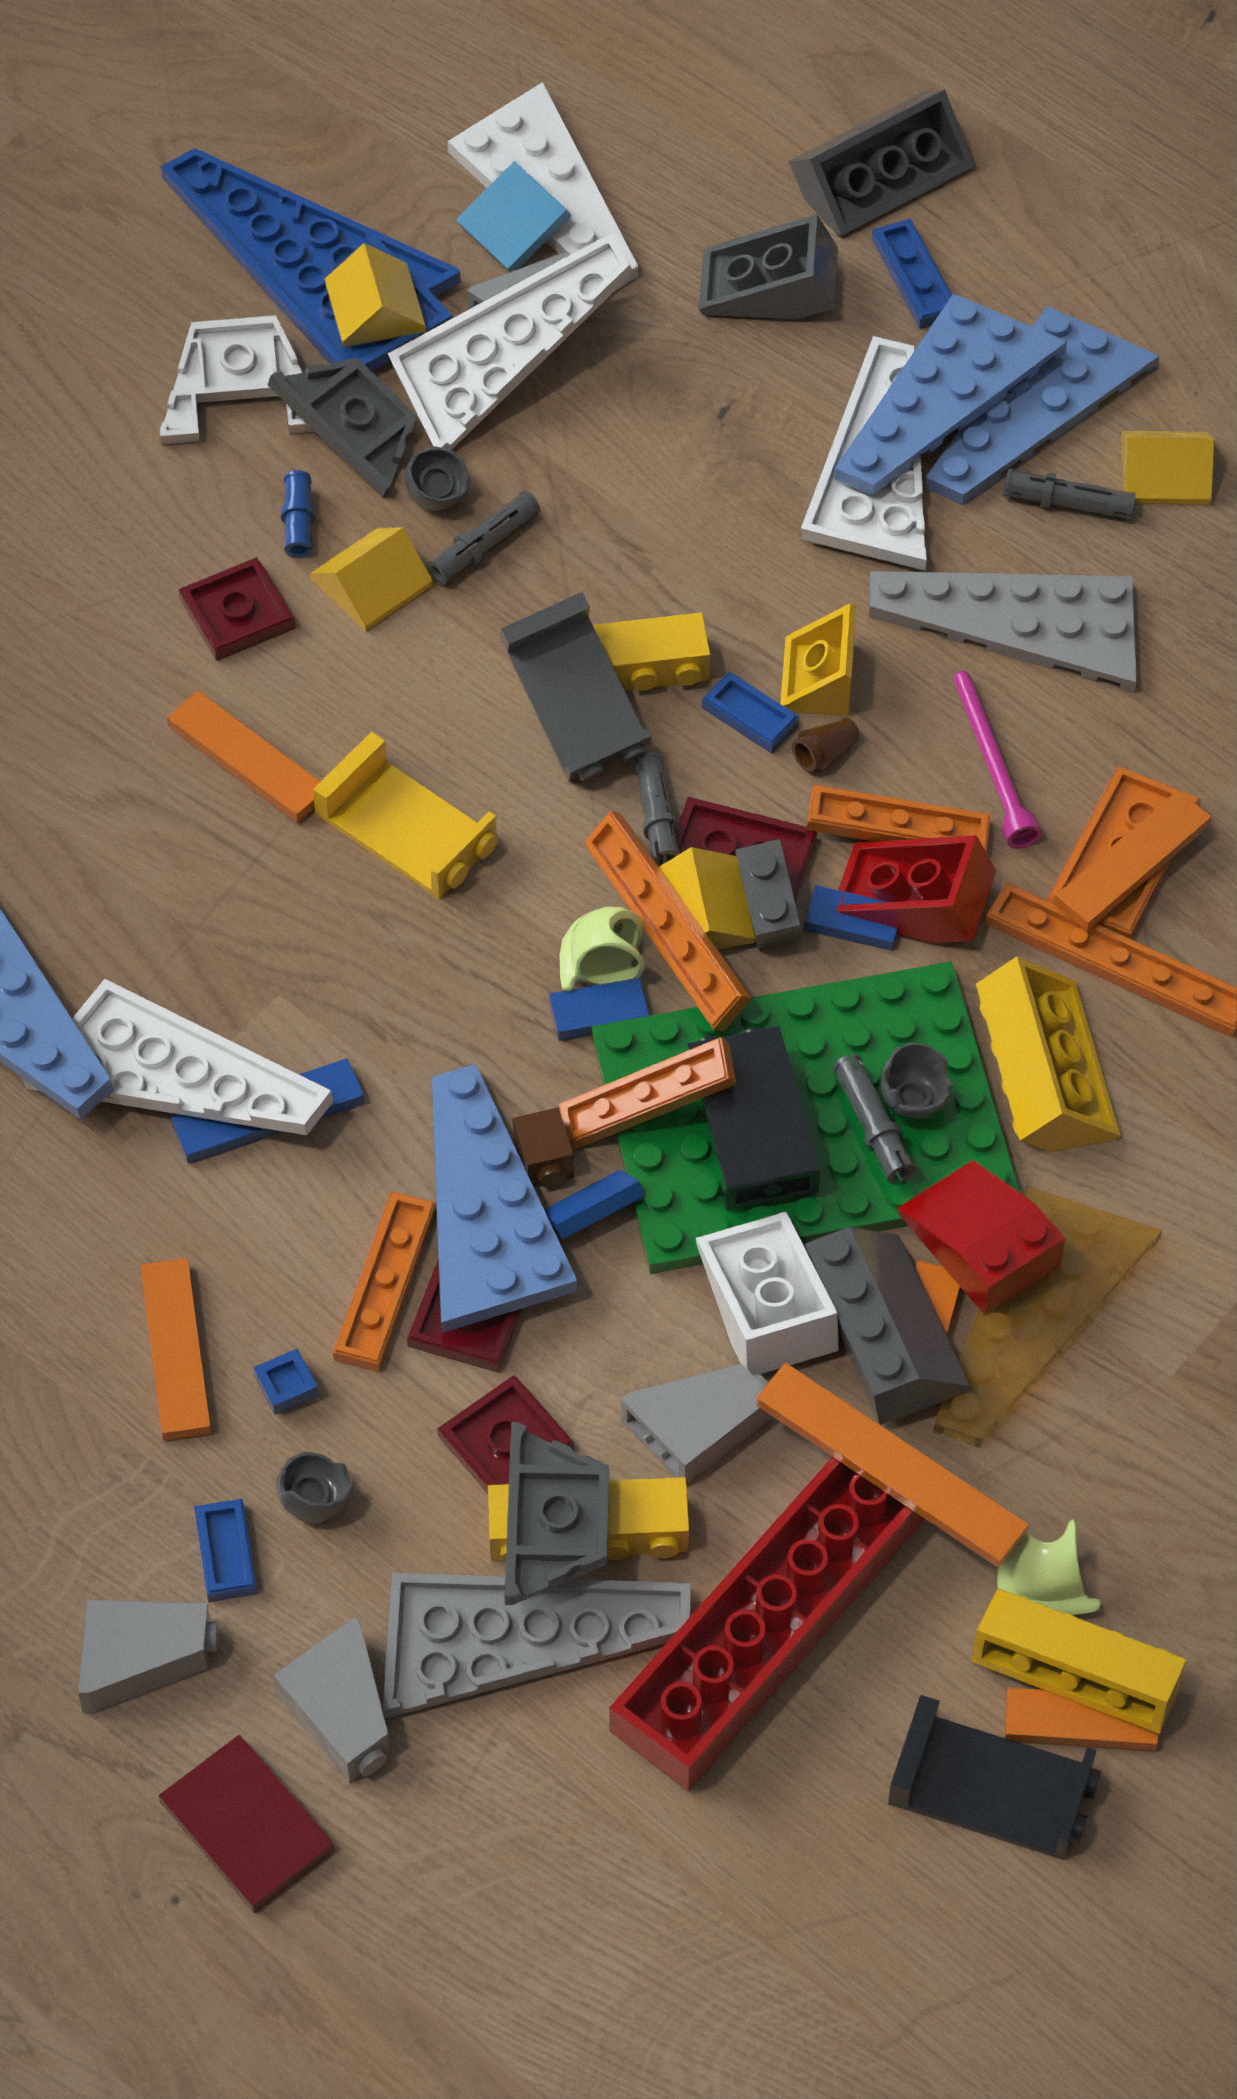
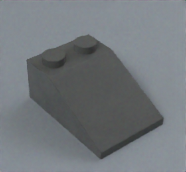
(772, 273)

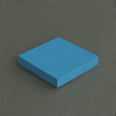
(513, 217)

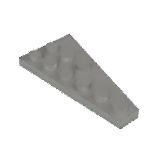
(1028, 617)
(462, 1640)

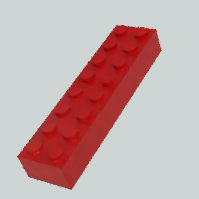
(760, 1622)

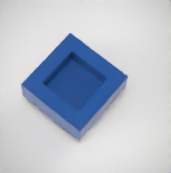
(286, 1381)

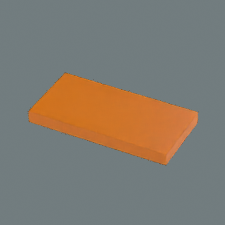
(1122, 806)

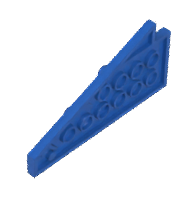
(295, 245)

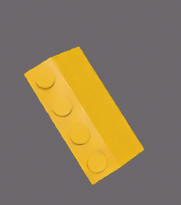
(1046, 1057)

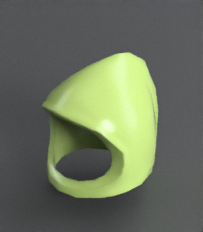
(602, 948)
(1048, 1573)

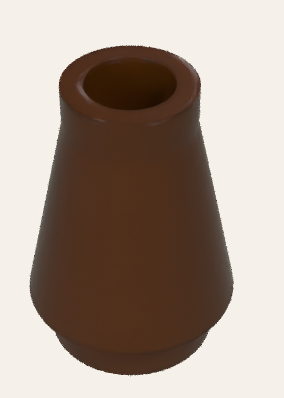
(823, 744)

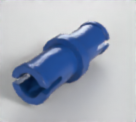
(298, 514)

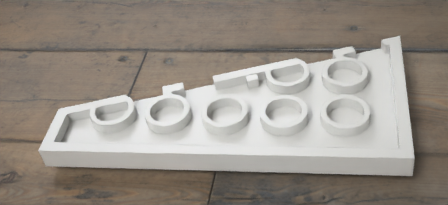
(539, 142)
(485, 353)
(848, 519)
(190, 1071)

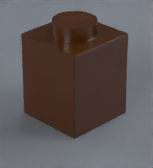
(544, 1147)

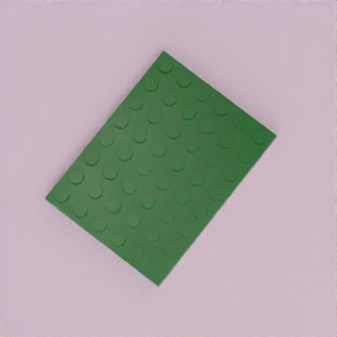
(819, 1025)

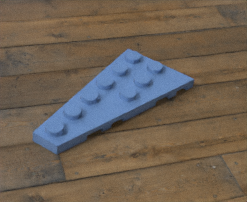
(946, 384)
(1039, 408)
(40, 1036)
(490, 1223)

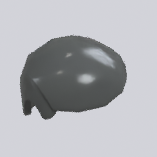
(436, 479)
(916, 1081)
(313, 1487)

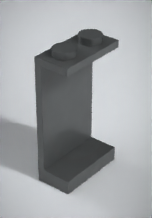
(574, 689)

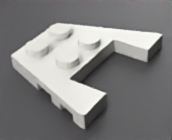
(227, 363)

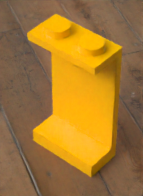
(402, 819)

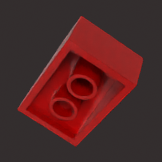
(929, 886)
(984, 1234)

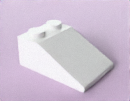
(769, 1294)

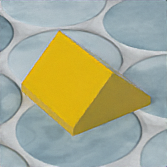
(373, 298)
(1168, 466)
(374, 576)
(820, 665)
(713, 894)

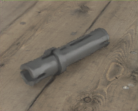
(1069, 494)
(448, 564)
(659, 822)
(881, 1133)

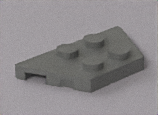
(352, 415)
(553, 1515)

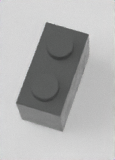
(769, 894)

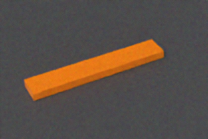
(667, 921)
(1116, 959)
(892, 1465)

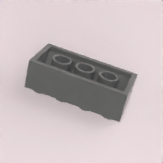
(883, 162)
(886, 1322)

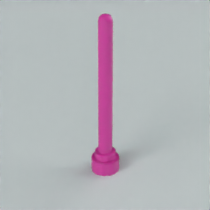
(1019, 824)

